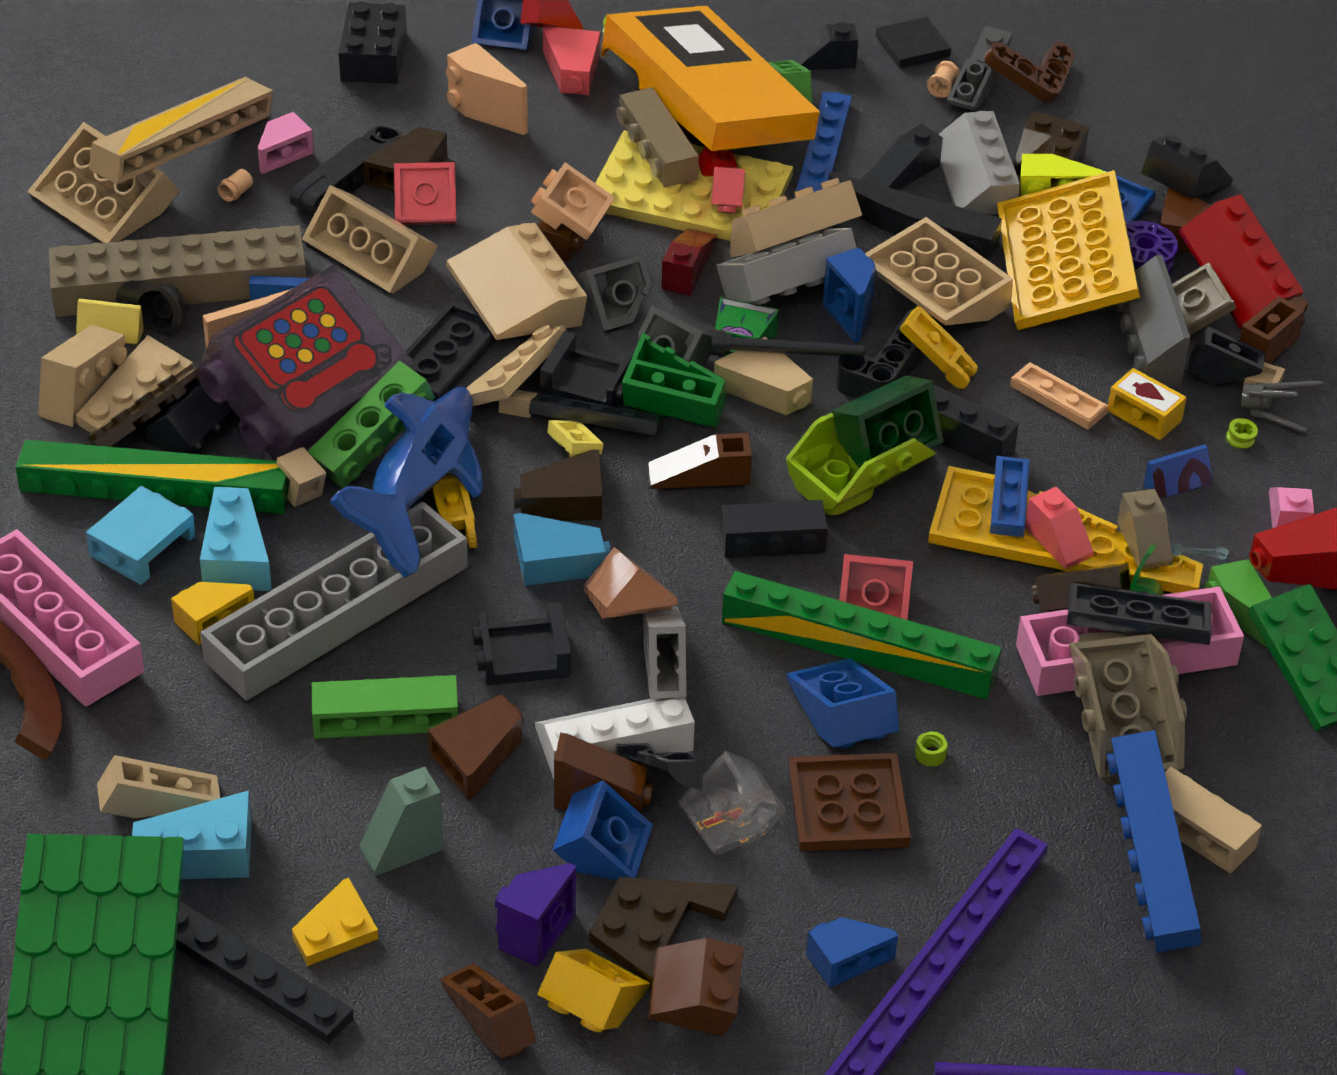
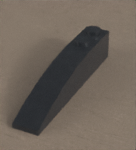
(898, 210)

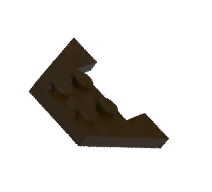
(648, 914)

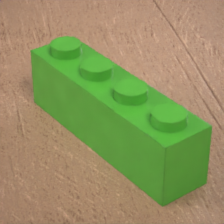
(382, 706)

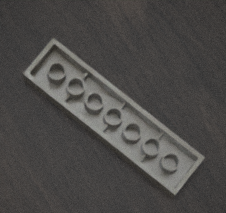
(198, 265)

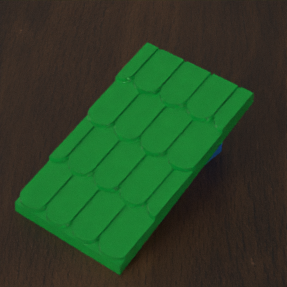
(94, 955)

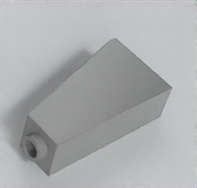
(665, 653)

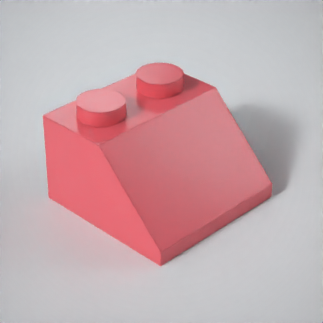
(877, 584)

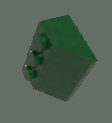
(888, 418)

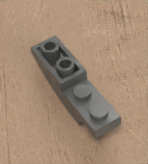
(976, 76)

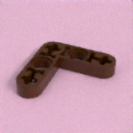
(1008, 62)

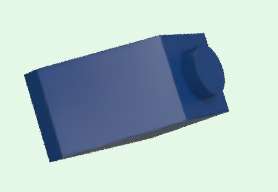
(849, 948)

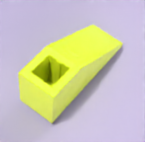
(1050, 170)

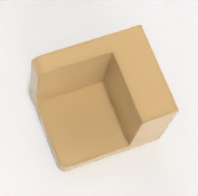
(305, 475)

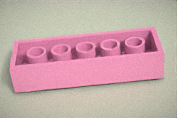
(63, 623)
(1047, 657)

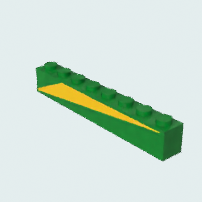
(121, 471)
(861, 635)

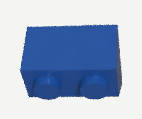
(499, 25)
(849, 290)
(602, 833)

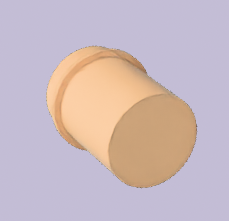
(235, 185)

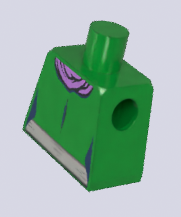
(746, 320)

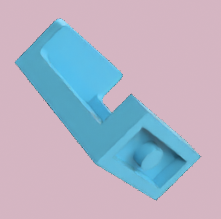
(138, 533)

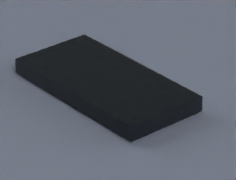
(450, 347)
(1139, 613)

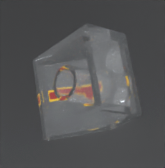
(732, 805)

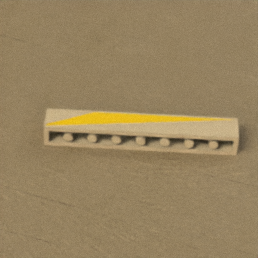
(179, 130)

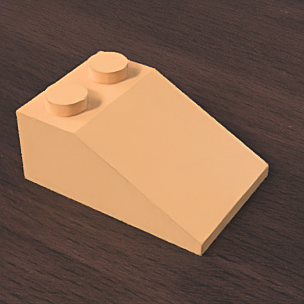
(486, 89)

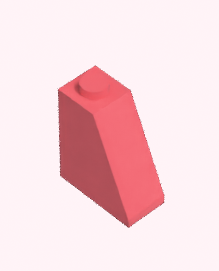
(572, 57)

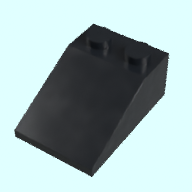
(1184, 167)

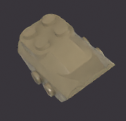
(1128, 691)

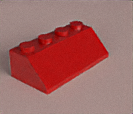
(1240, 256)

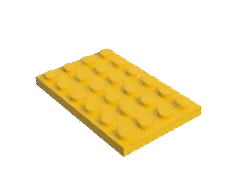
(1067, 250)

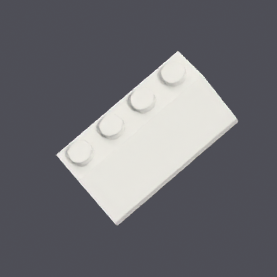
(660, 722)

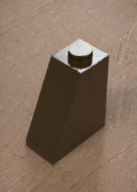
(417, 146)
(563, 489)
(1052, 590)

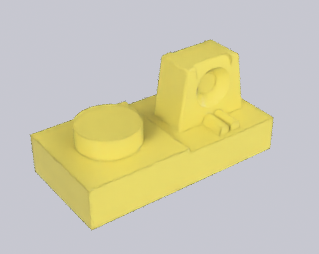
(574, 437)

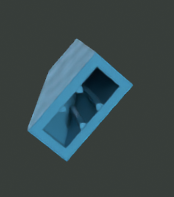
(556, 549)

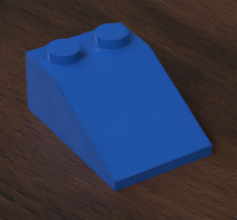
(846, 702)

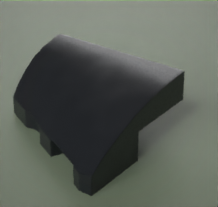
(678, 766)

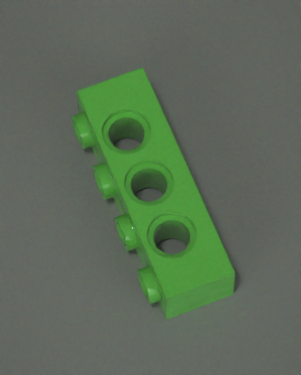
(367, 426)

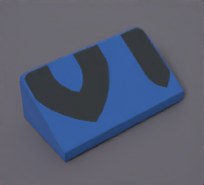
(1179, 472)

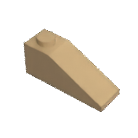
(152, 789)

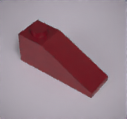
(686, 260)

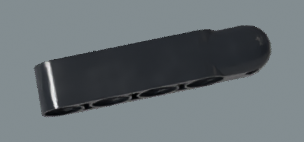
(342, 170)

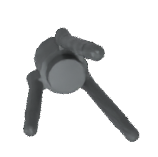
(1259, 396)

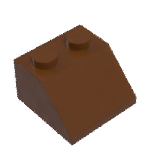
(697, 985)

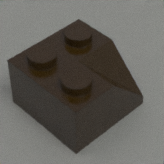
(1052, 136)

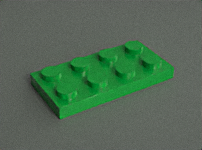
(1304, 649)

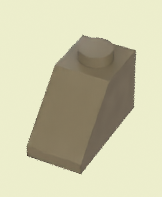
(1145, 524)

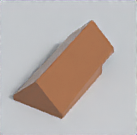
(625, 588)

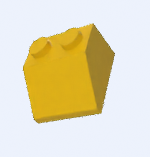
(591, 989)

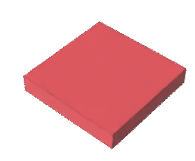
(425, 193)

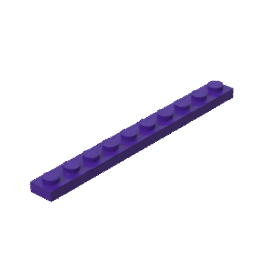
(940, 957)

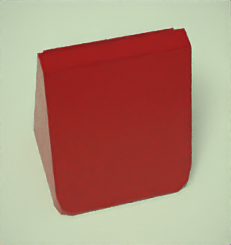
(710, 159)

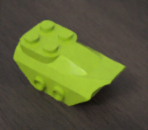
(828, 473)

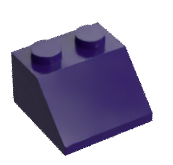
(535, 911)

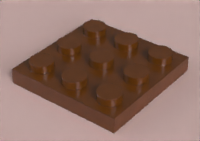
(848, 802)

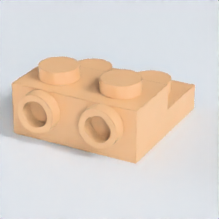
(571, 201)

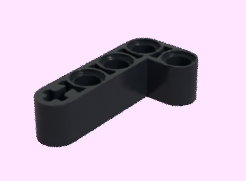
(864, 374)

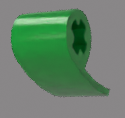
(1145, 584)

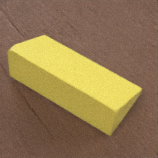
(112, 316)

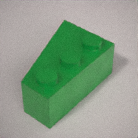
(671, 386)

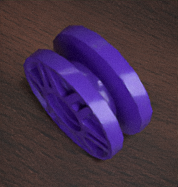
(1149, 240)

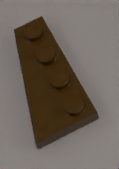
(147, 406)

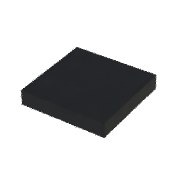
(913, 42)

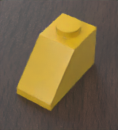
(208, 604)

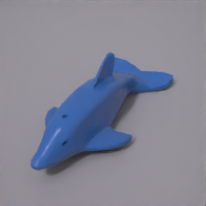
(425, 453)

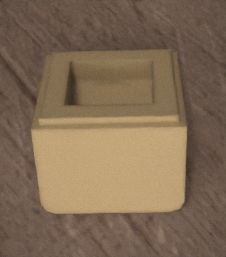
(517, 403)

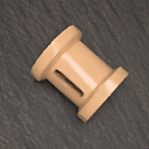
(941, 82)

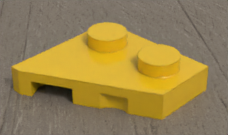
(334, 925)

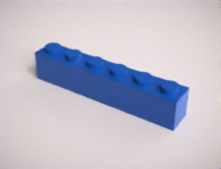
(1156, 842)

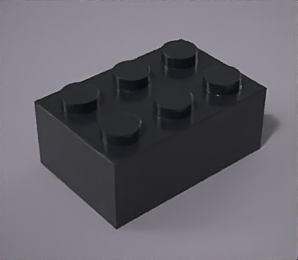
(372, 43)

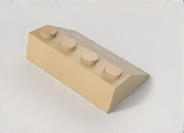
(95, 203)
(942, 274)
(518, 283)

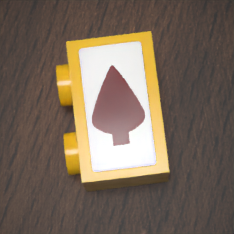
(1146, 404)

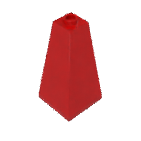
(1299, 551)

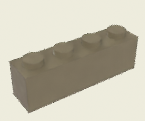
(658, 137)

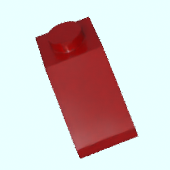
(549, 13)

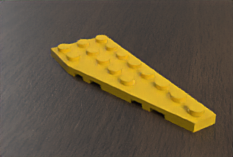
(965, 519)

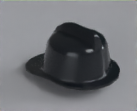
(160, 305)

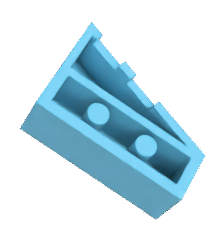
(233, 542)
(213, 835)

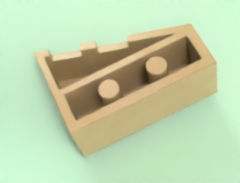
(77, 372)

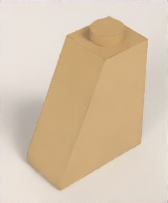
(766, 380)

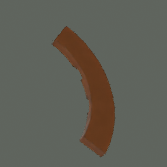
(35, 686)

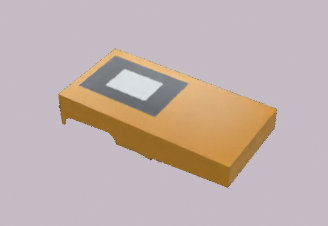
(710, 78)

